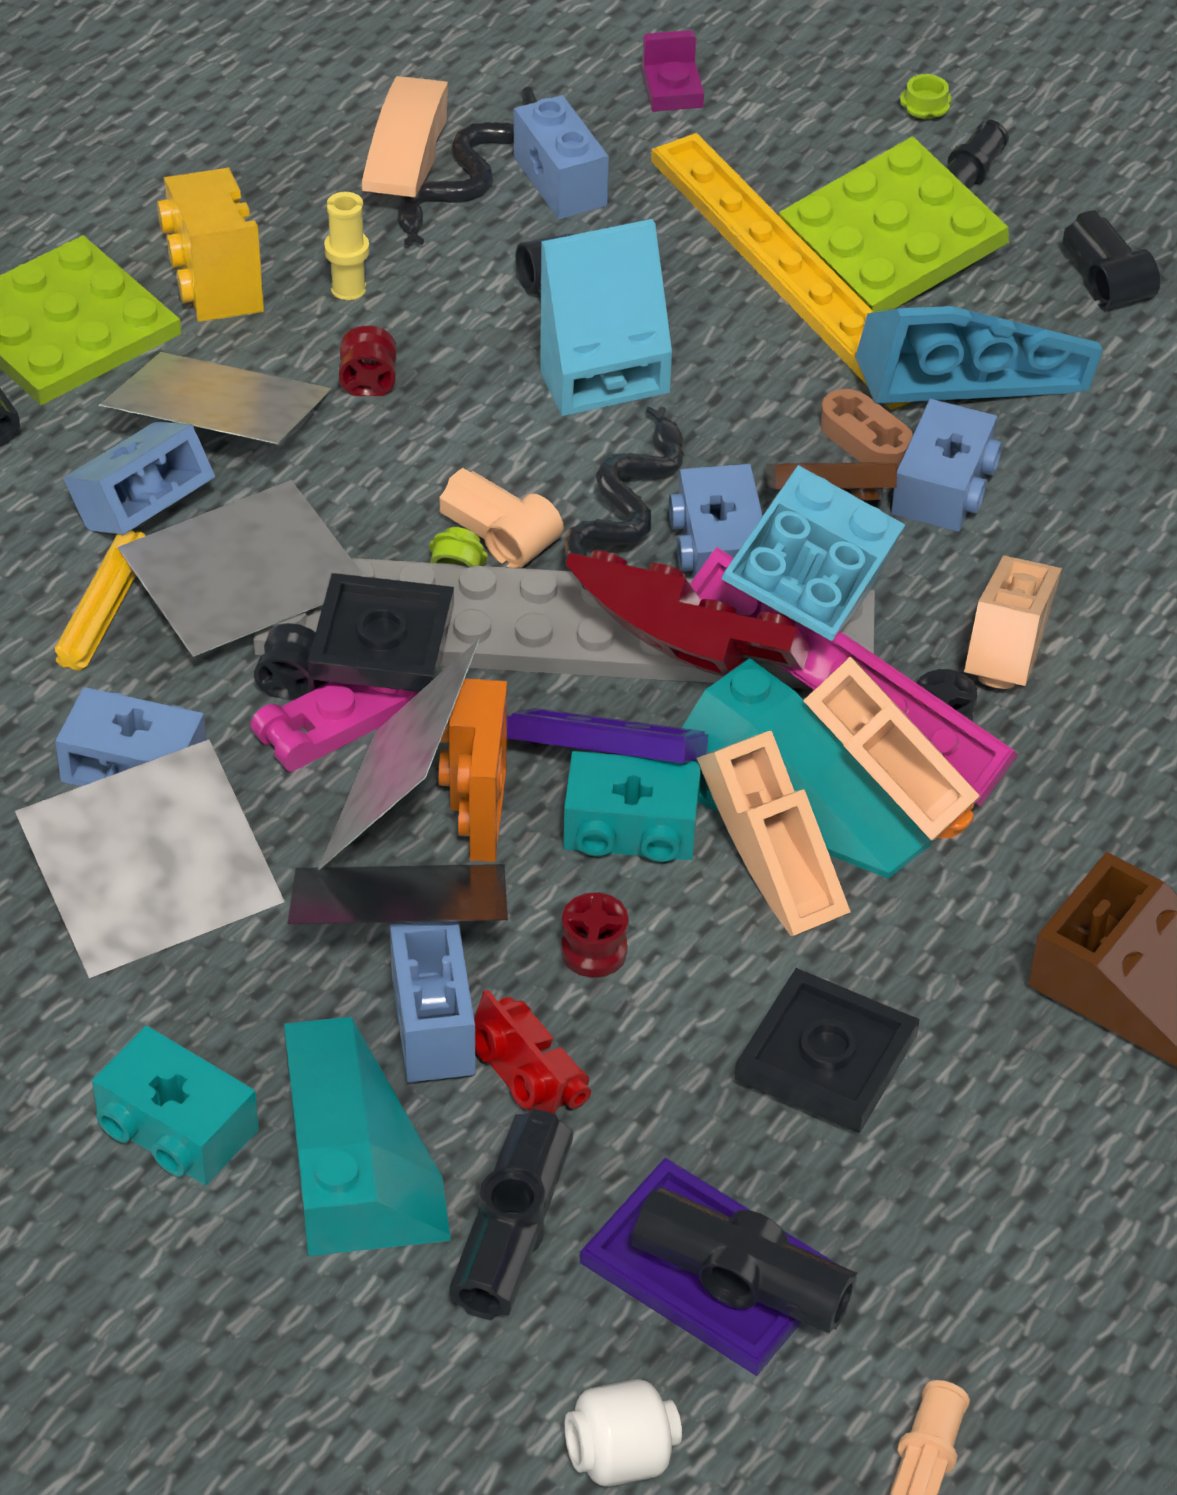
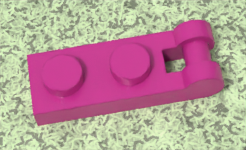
(331, 717)

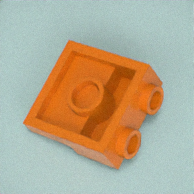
(477, 763)

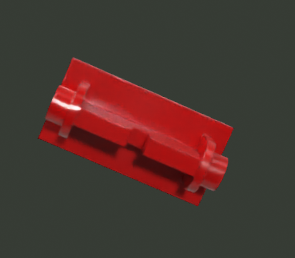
(512, 1044)

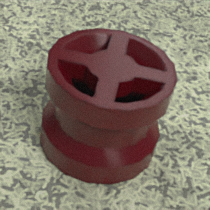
(367, 361)
(583, 923)

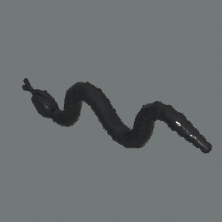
(411, 214)
(668, 442)

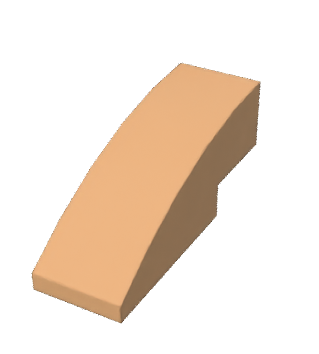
(406, 136)
(892, 748)
(774, 832)

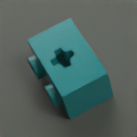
(631, 806)
(175, 1106)

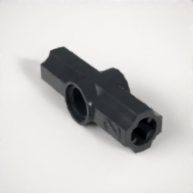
(503, 1242)
(744, 1259)

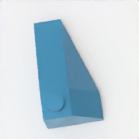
(968, 356)

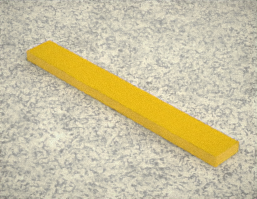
(767, 244)

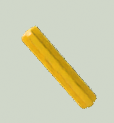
(97, 607)

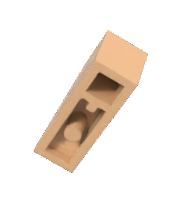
(1011, 622)

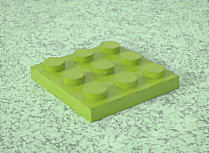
(896, 226)
(75, 319)

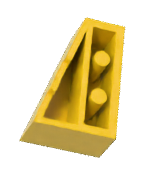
(212, 244)

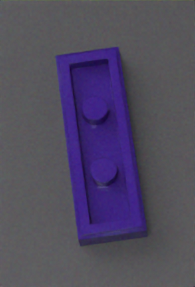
(607, 735)

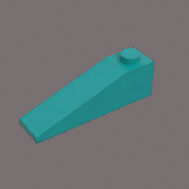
(850, 807)
(357, 1151)

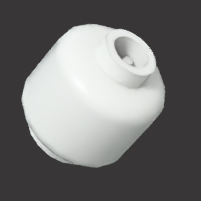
(622, 1432)

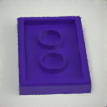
(742, 1335)

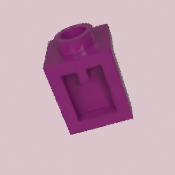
(671, 71)

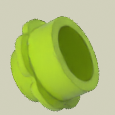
(926, 96)
(457, 547)

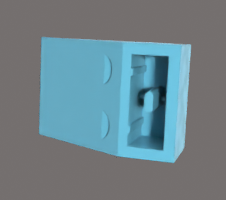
(604, 318)
(815, 553)

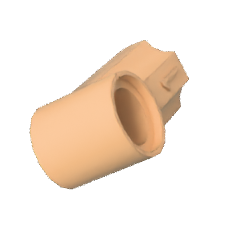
(510, 526)

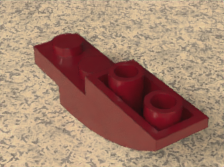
(665, 614)

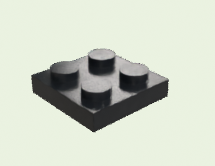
(381, 632)
(827, 1050)

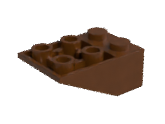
(1115, 955)

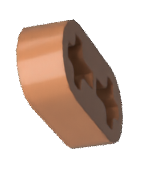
(861, 434)

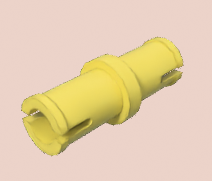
(346, 245)

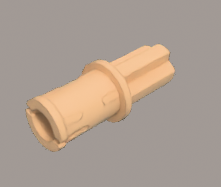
(928, 1448)

